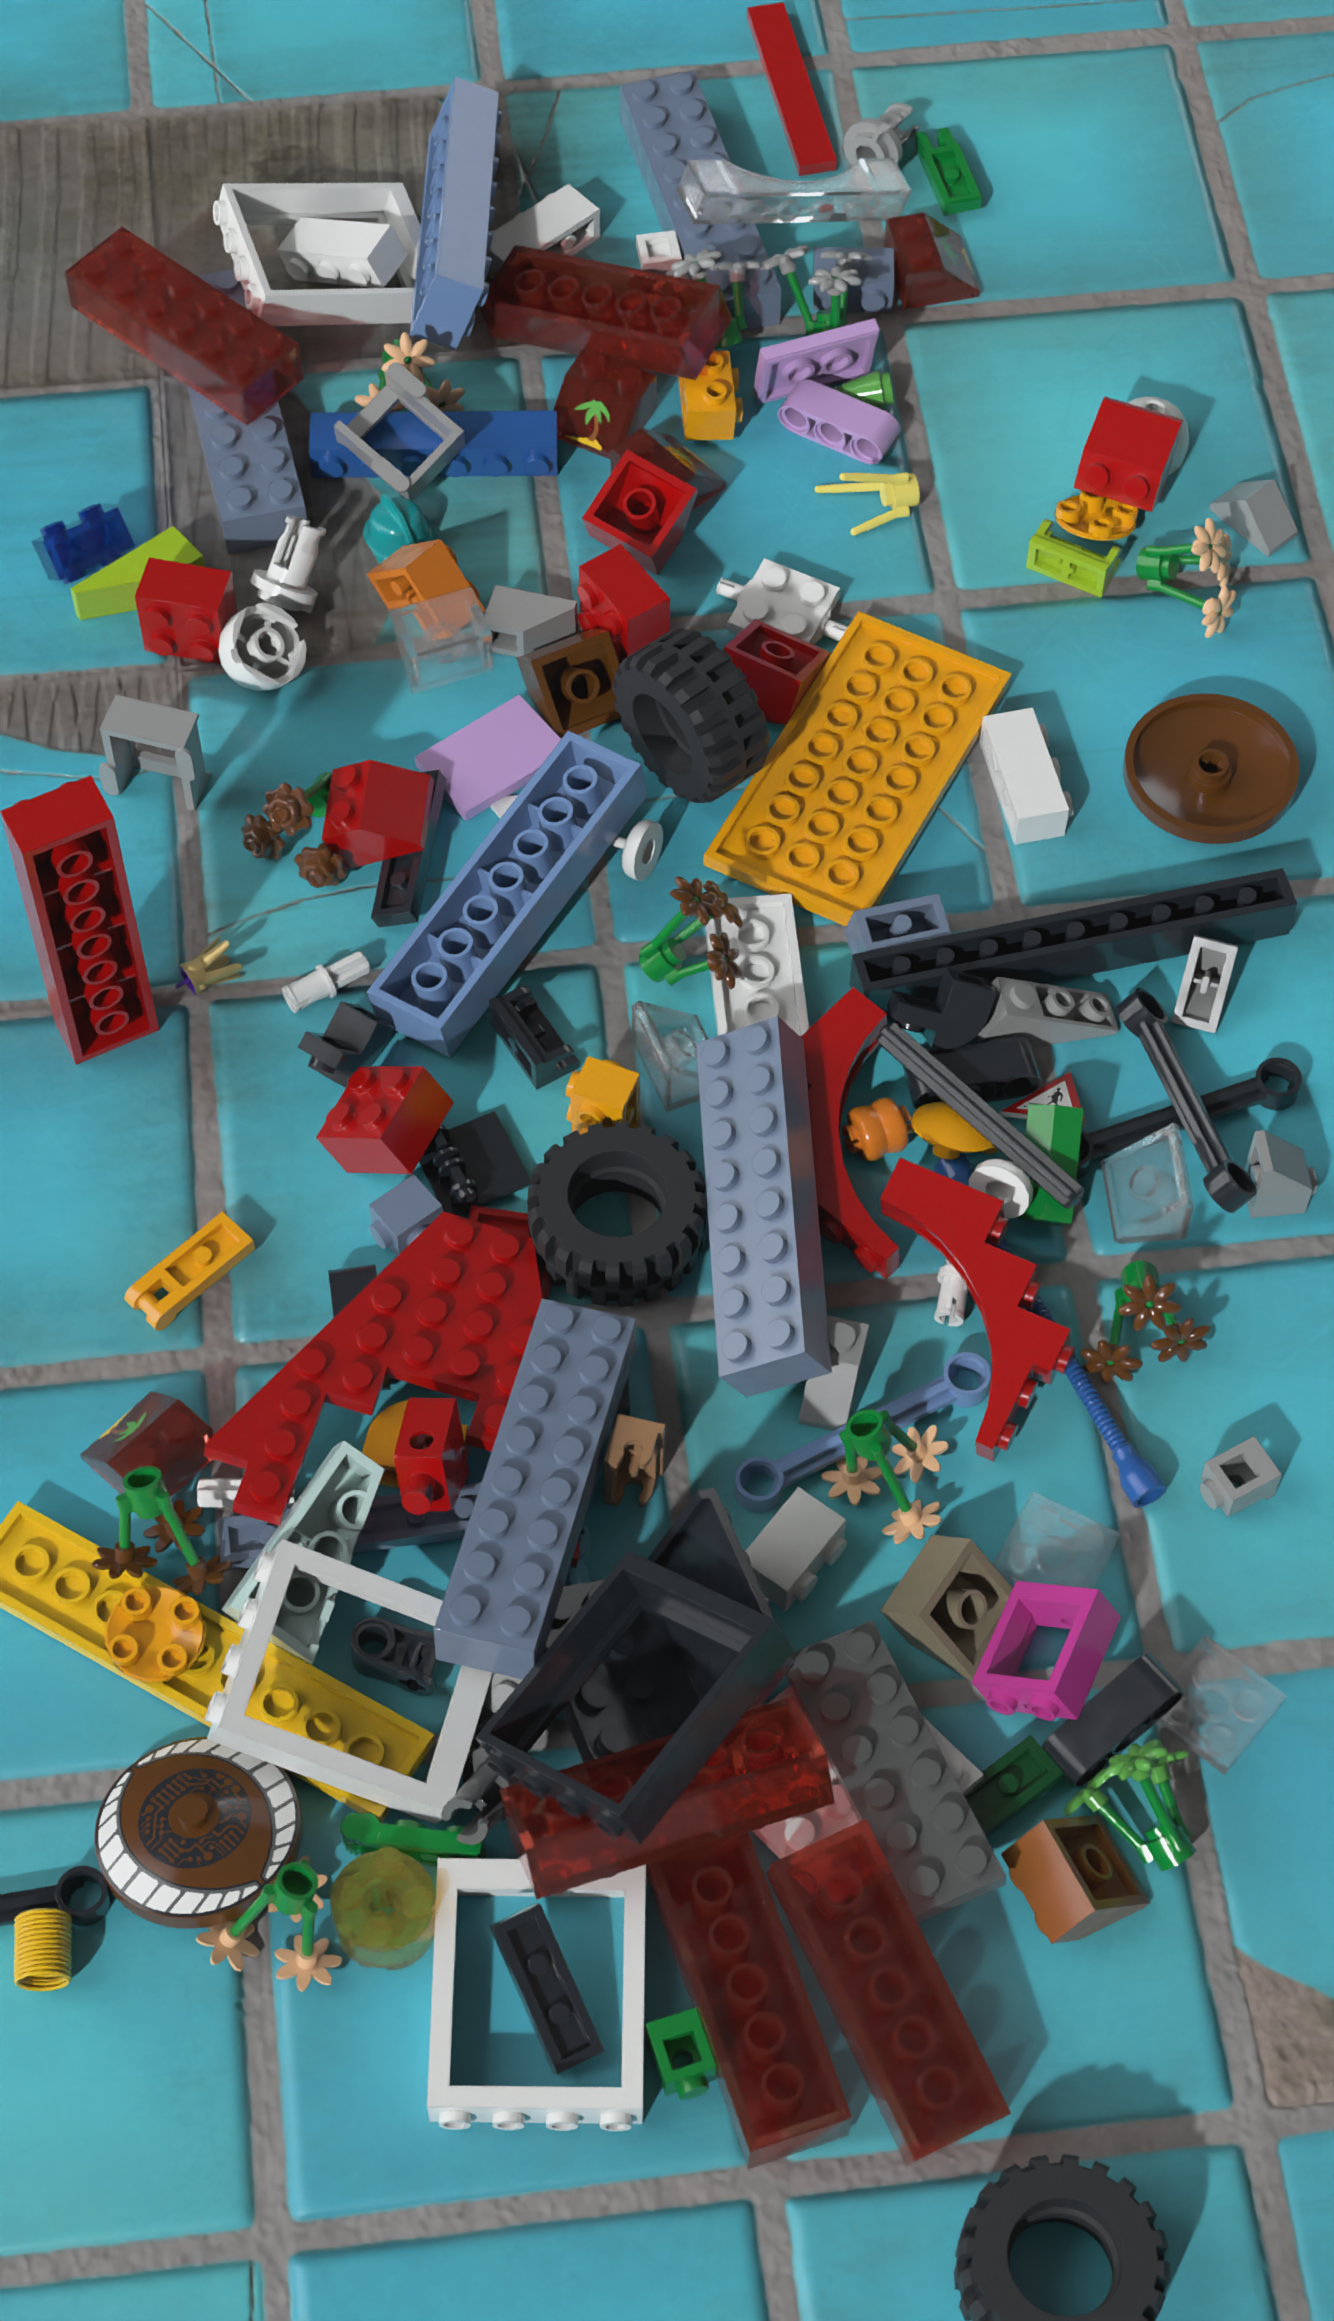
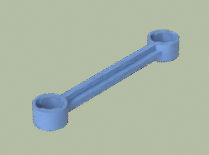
(830, 1448)

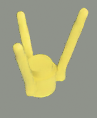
(895, 490)

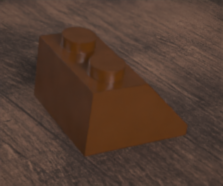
(573, 681)

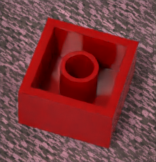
(622, 600)
(184, 609)
(385, 1119)

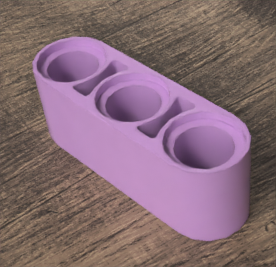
(839, 421)

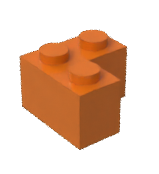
(419, 574)

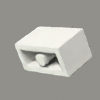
(795, 1548)

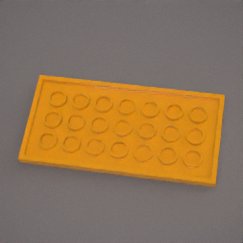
(857, 770)

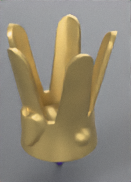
(209, 968)

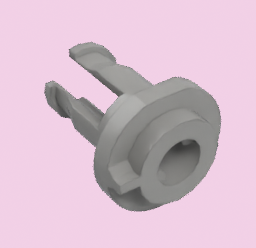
(879, 136)

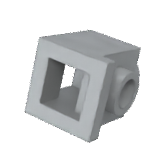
(1244, 1465)

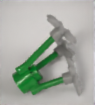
(697, 268)
(833, 282)

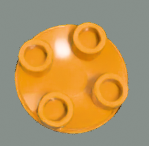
(1096, 517)
(948, 1131)
(155, 1633)

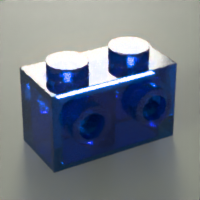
(92, 539)

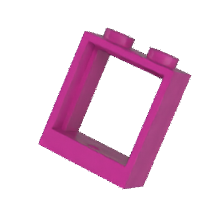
(1049, 1605)

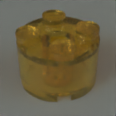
(389, 1881)

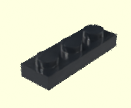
(546, 1988)

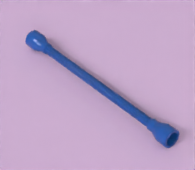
(1137, 1476)

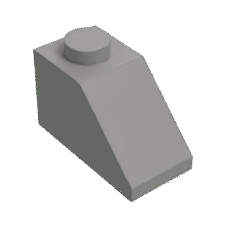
(1279, 1177)
(831, 1396)

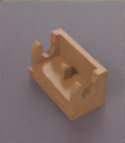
(633, 1456)

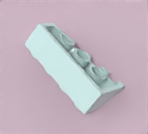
(328, 1522)

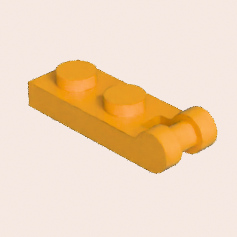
(189, 1270)

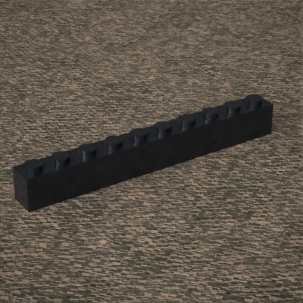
(1085, 938)

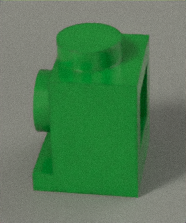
(680, 2036)

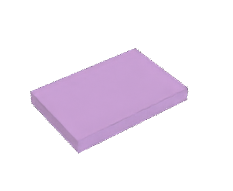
(820, 357)
(490, 756)

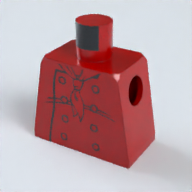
(434, 1471)

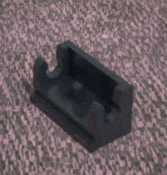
(531, 1037)

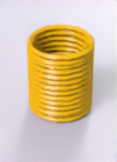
(42, 1949)

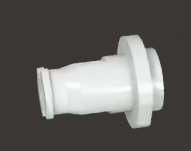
(291, 567)

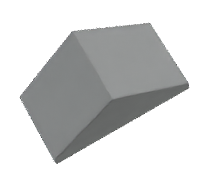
(1257, 514)
(1205, 984)

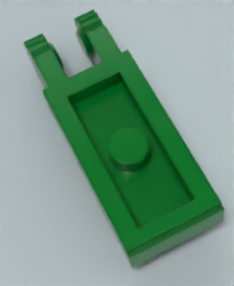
(948, 173)
(365, 1834)

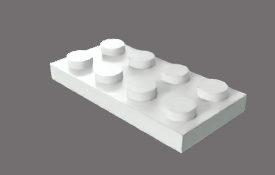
(768, 962)

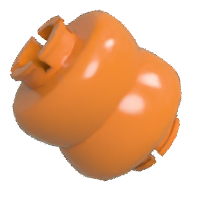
(877, 1129)

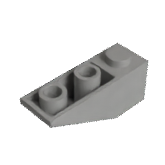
(1047, 1013)

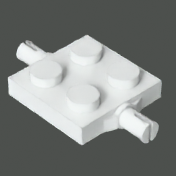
(785, 601)

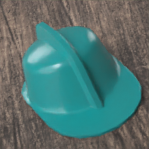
(394, 525)

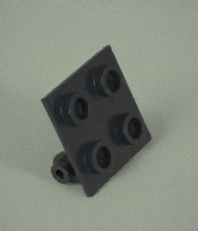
(473, 1164)

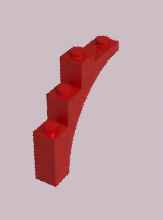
(833, 1058)
(962, 1228)

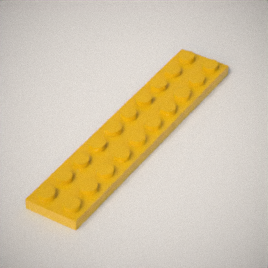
(54, 1588)

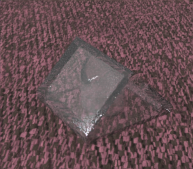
(443, 640)
(668, 1051)
(1149, 1189)

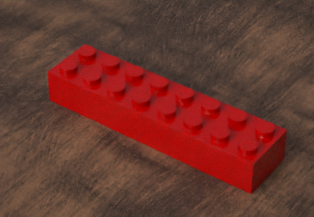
(81, 917)

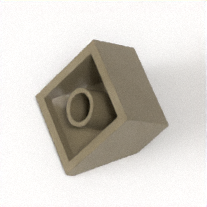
(949, 1603)

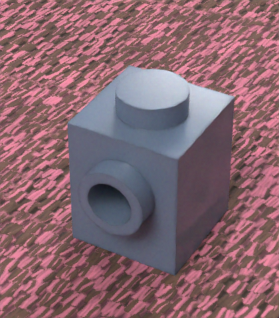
(402, 1214)

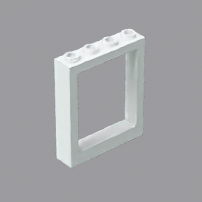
(283, 205)
(317, 1760)
(515, 2105)

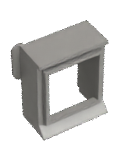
(410, 391)
(158, 726)

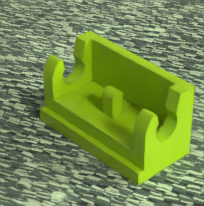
(1071, 562)

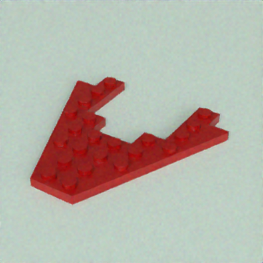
(438, 1316)

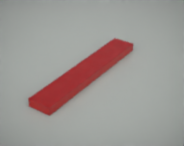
(791, 89)

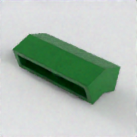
(1058, 1135)

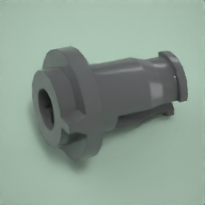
(479, 1789)

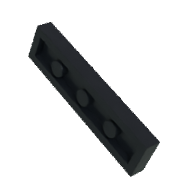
(405, 876)

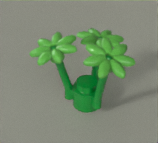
(1169, 1837)

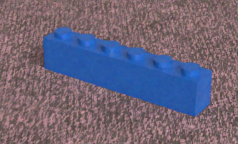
(494, 444)

